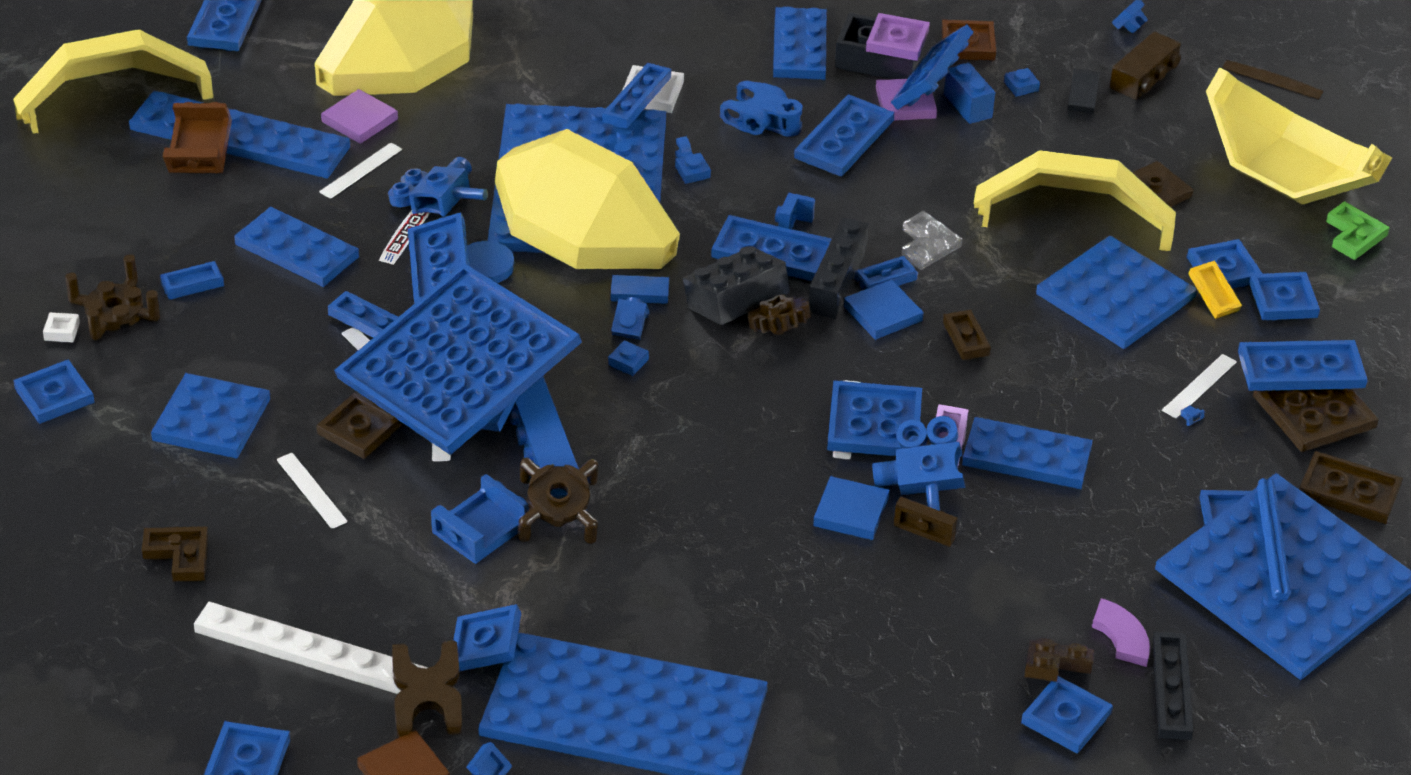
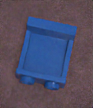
(481, 521)

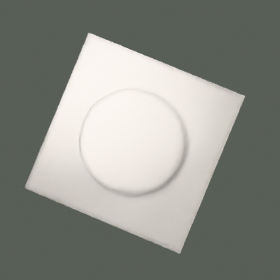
(61, 327)

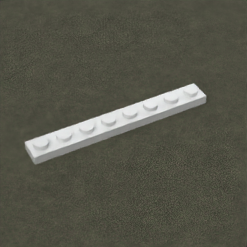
(297, 646)

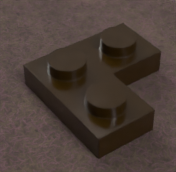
(182, 544)
(1047, 658)

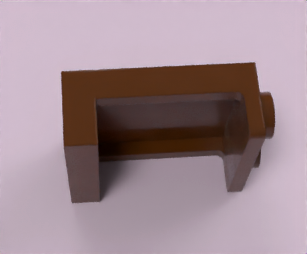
(198, 138)

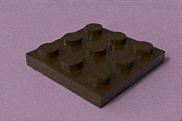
(1317, 416)

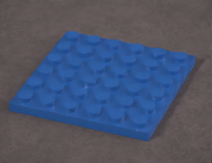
(457, 357)
(1333, 571)

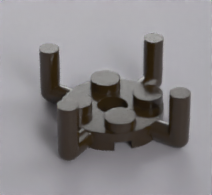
(124, 297)
(554, 510)

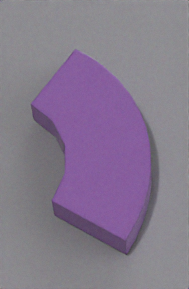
(1124, 631)

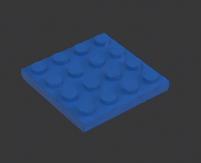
(1116, 291)

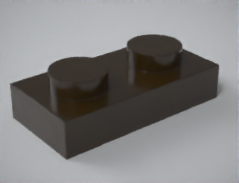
(966, 334)
(925, 521)

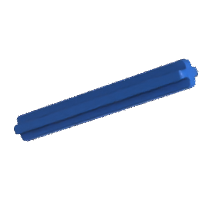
(1273, 540)

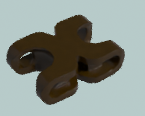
(427, 688)

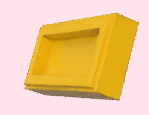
(1214, 289)

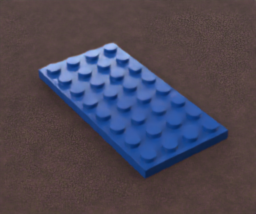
(624, 708)

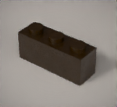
(1145, 65)

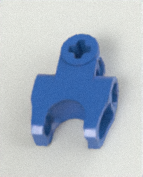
(766, 110)

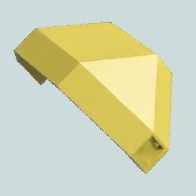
(395, 46)
(109, 55)
(1286, 148)
(1081, 174)
(583, 205)

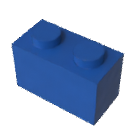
(969, 93)

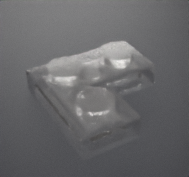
(931, 240)

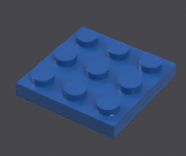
(211, 415)
(868, 416)

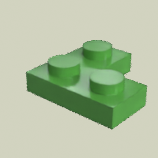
(1358, 229)

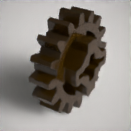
(779, 314)

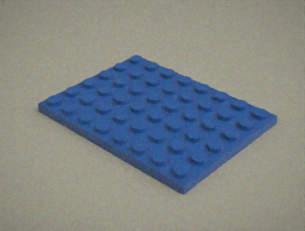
(639, 143)

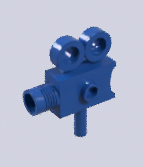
(436, 190)
(920, 466)

